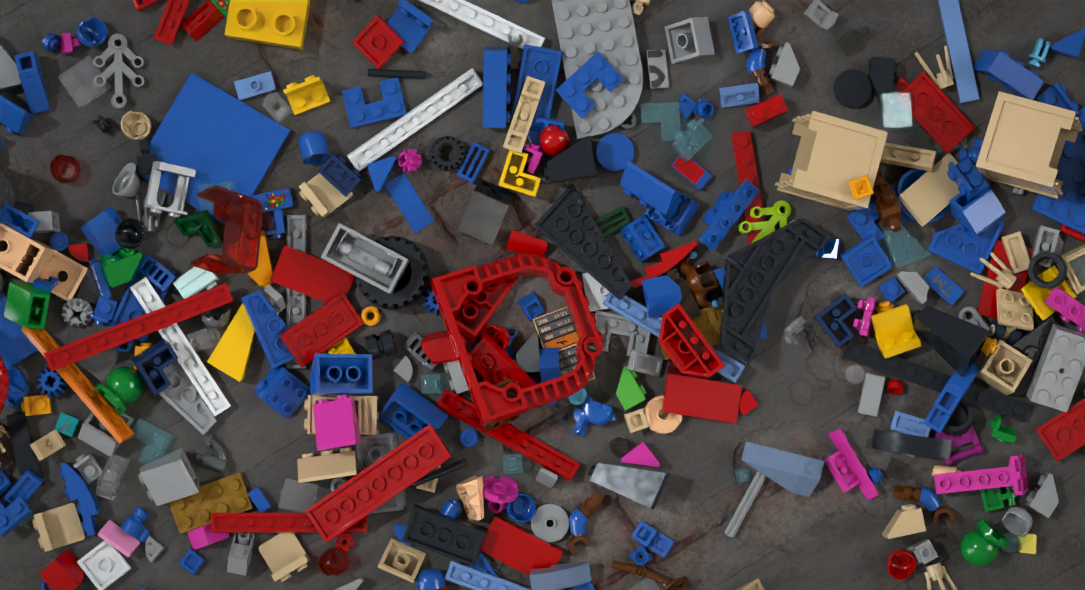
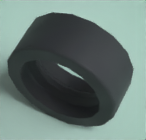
(1047, 255)
(964, 428)

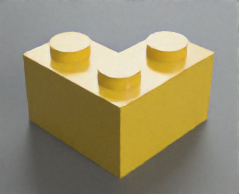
(514, 178)

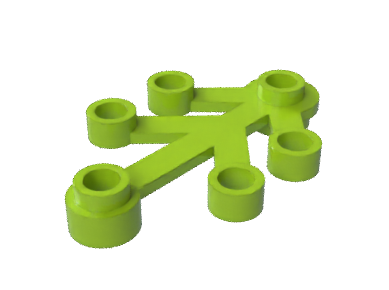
(768, 226)

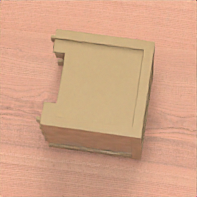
(1026, 144)
(829, 157)

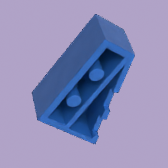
(1009, 73)

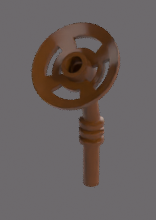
(667, 583)

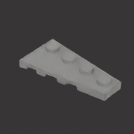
(186, 398)

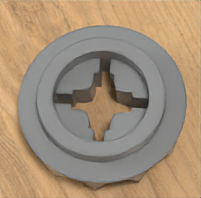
(77, 305)

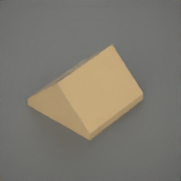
(402, 560)

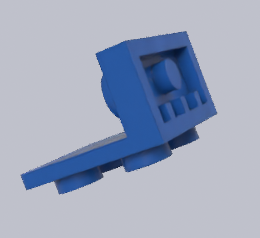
(410, 24)

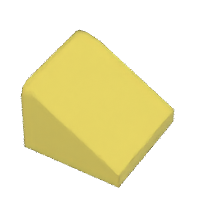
(1027, 543)

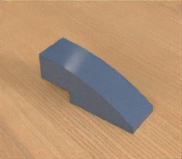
(560, 576)

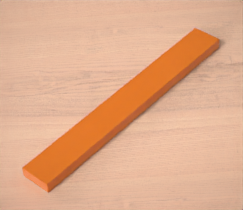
(83, 388)

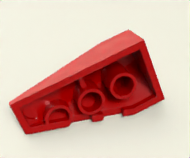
(477, 313)

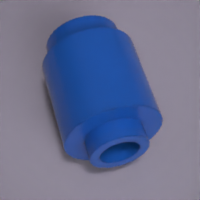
(451, 508)

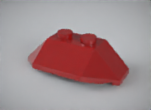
(687, 345)

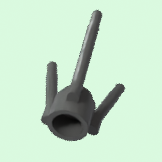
(148, 221)

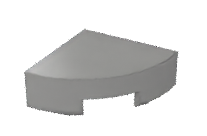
(404, 369)
(152, 548)

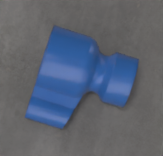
(973, 154)
(134, 526)

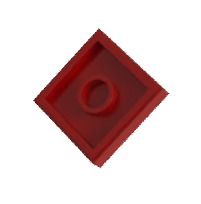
(378, 41)

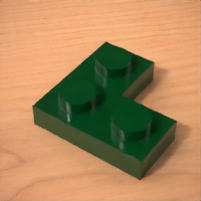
(201, 223)

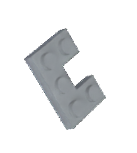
(617, 324)

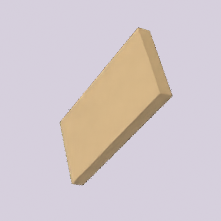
(930, 192)

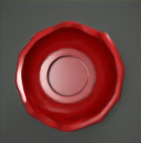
(554, 140)
(498, 334)
(901, 564)

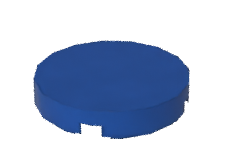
(614, 151)

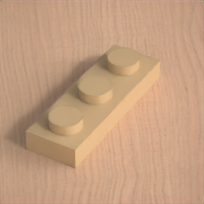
(908, 156)

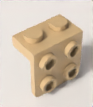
(322, 195)
(58, 527)
(284, 555)

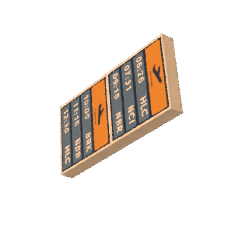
(559, 331)

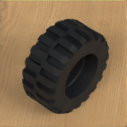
(418, 278)

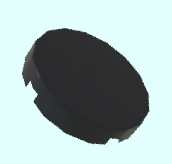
(852, 88)

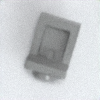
(821, 15)

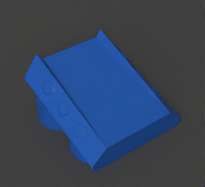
(679, 219)
(102, 231)

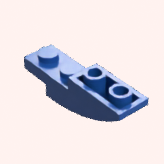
(950, 398)
(77, 488)

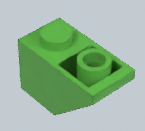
(628, 391)

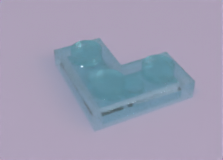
(665, 113)
(155, 438)

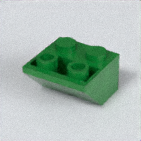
(120, 266)
(26, 305)

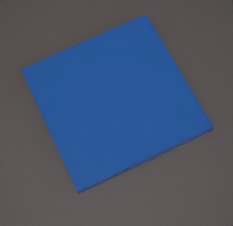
(217, 139)

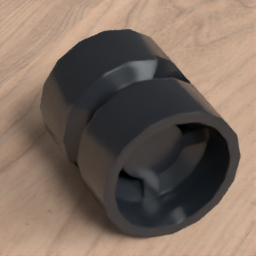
(380, 344)

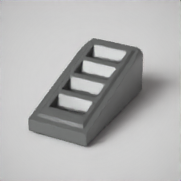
(431, 366)

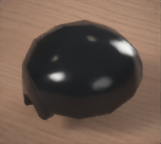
(129, 233)

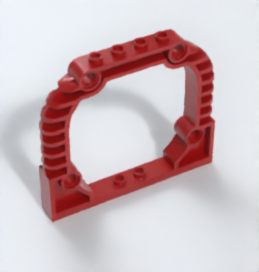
(492, 401)

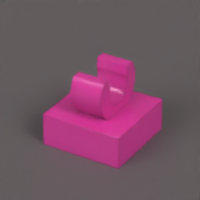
(68, 43)

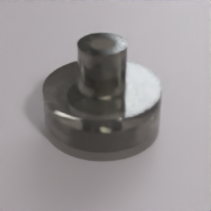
(619, 446)

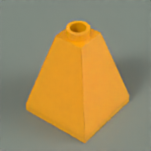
(264, 270)

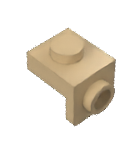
(47, 445)

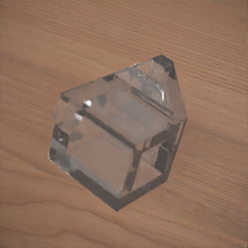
(112, 477)

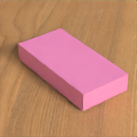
(118, 538)

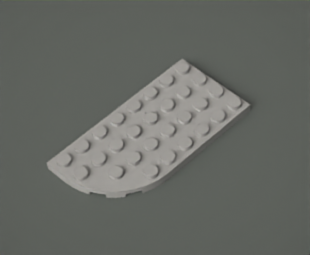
(608, 28)

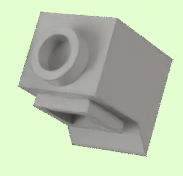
(923, 551)

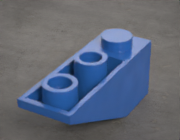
(32, 81)

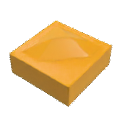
(860, 187)

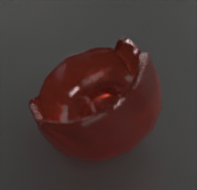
(65, 169)
(333, 561)

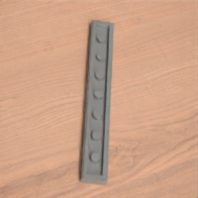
(295, 300)

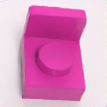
(533, 160)

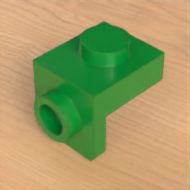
(1001, 432)

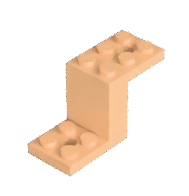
(33, 259)

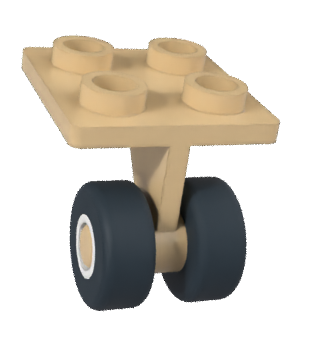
(1013, 314)

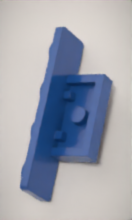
(726, 213)

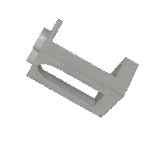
(177, 205)

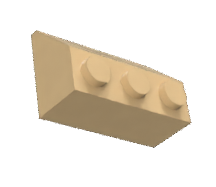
(327, 465)

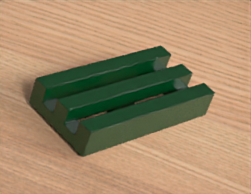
(624, 216)

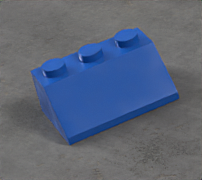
(13, 116)
(649, 191)
(341, 374)
(410, 412)

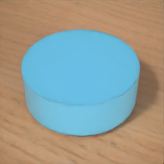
(579, 397)

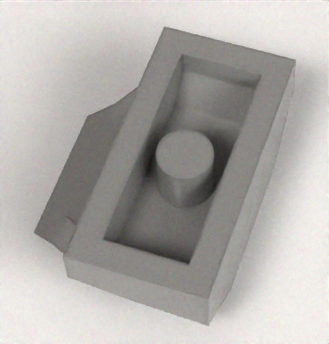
(1047, 241)
(914, 285)

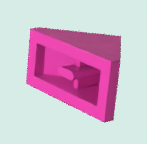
(640, 455)
(202, 536)

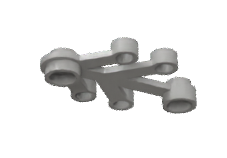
(118, 67)

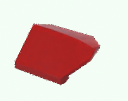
(438, 347)
(63, 572)

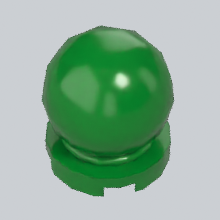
(122, 387)
(982, 545)

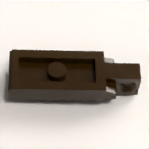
(687, 302)

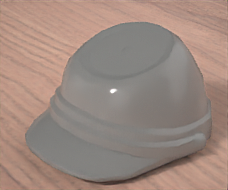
(127, 182)

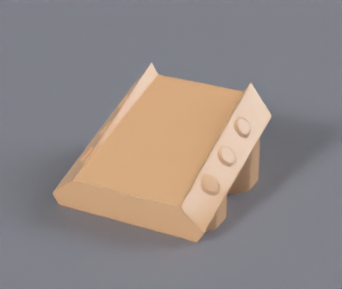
(472, 496)

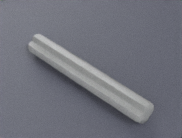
(745, 504)

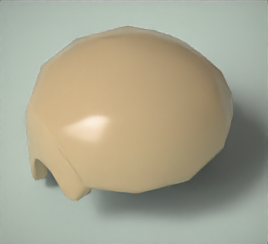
(135, 125)

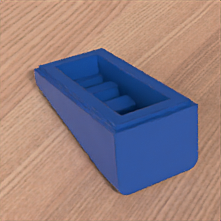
(168, 282)

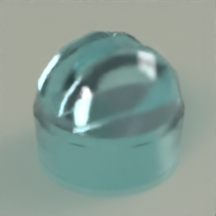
(742, 475)

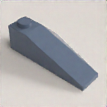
(790, 470)

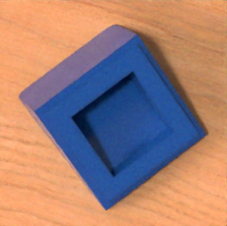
(531, 306)

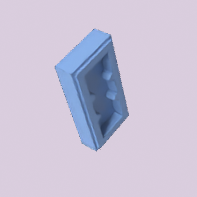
(255, 85)
(909, 424)

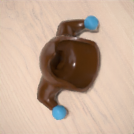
(699, 280)

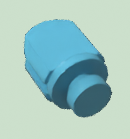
(1041, 58)

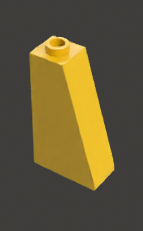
(235, 346)

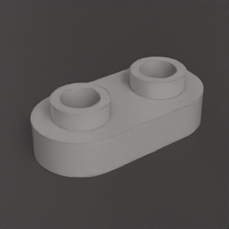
(977, 319)

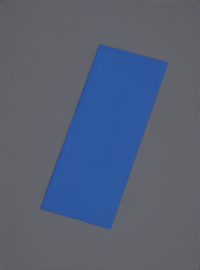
(409, 202)

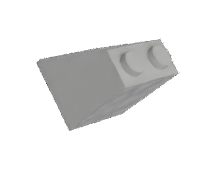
(169, 478)

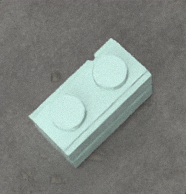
(195, 282)

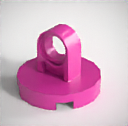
(499, 491)

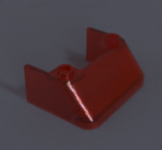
(241, 232)

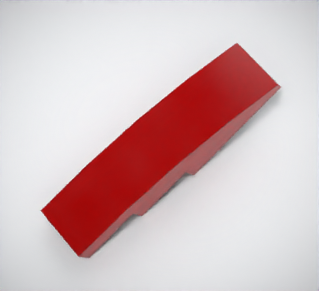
(668, 260)

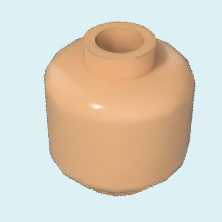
(761, 14)

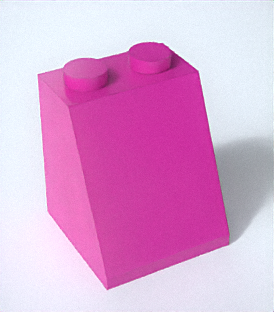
(336, 423)

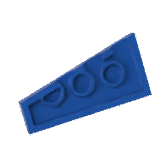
(267, 328)

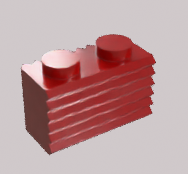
(765, 111)

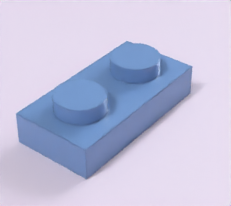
(739, 95)

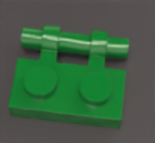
(993, 499)

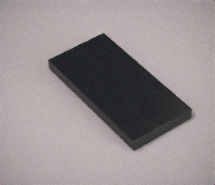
(444, 535)

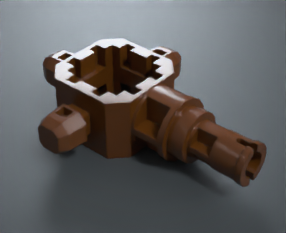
(887, 204)

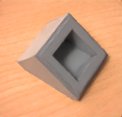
(546, 477)

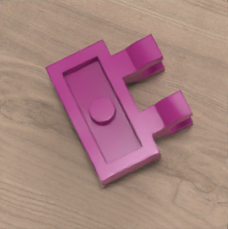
(864, 325)

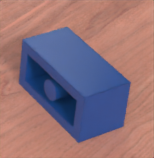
(259, 499)

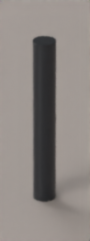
(397, 73)
(441, 472)

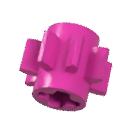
(409, 160)

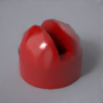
(895, 387)

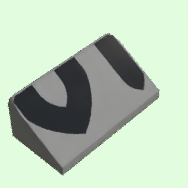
(657, 69)

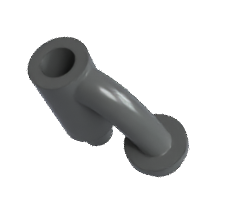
(211, 461)

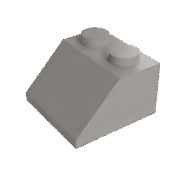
(689, 40)
(97, 436)

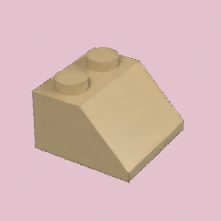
(1004, 368)
(905, 522)

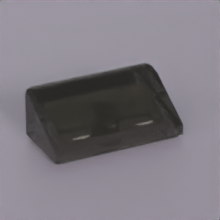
(89, 289)

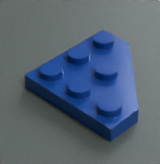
(964, 247)

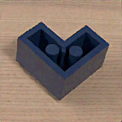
(831, 320)
(151, 365)

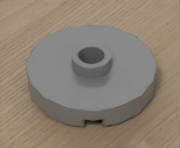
(554, 513)

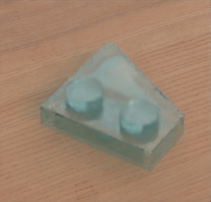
(903, 247)

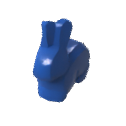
(593, 413)

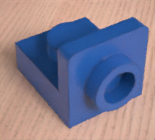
(278, 221)
(104, 311)

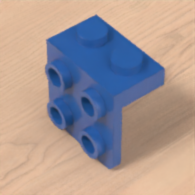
(282, 391)

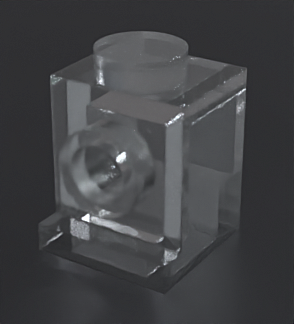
(272, 99)

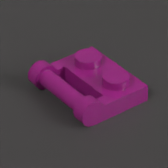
(960, 440)

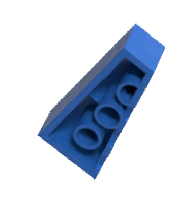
(495, 87)

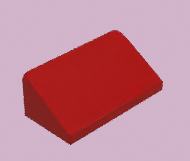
(202, 20)
(523, 244)

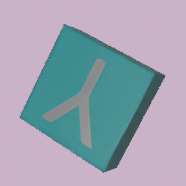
(67, 424)

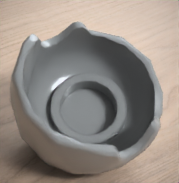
(1017, 521)

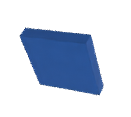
(866, 260)

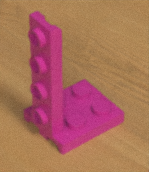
(1012, 475)

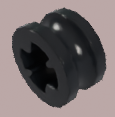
(102, 124)

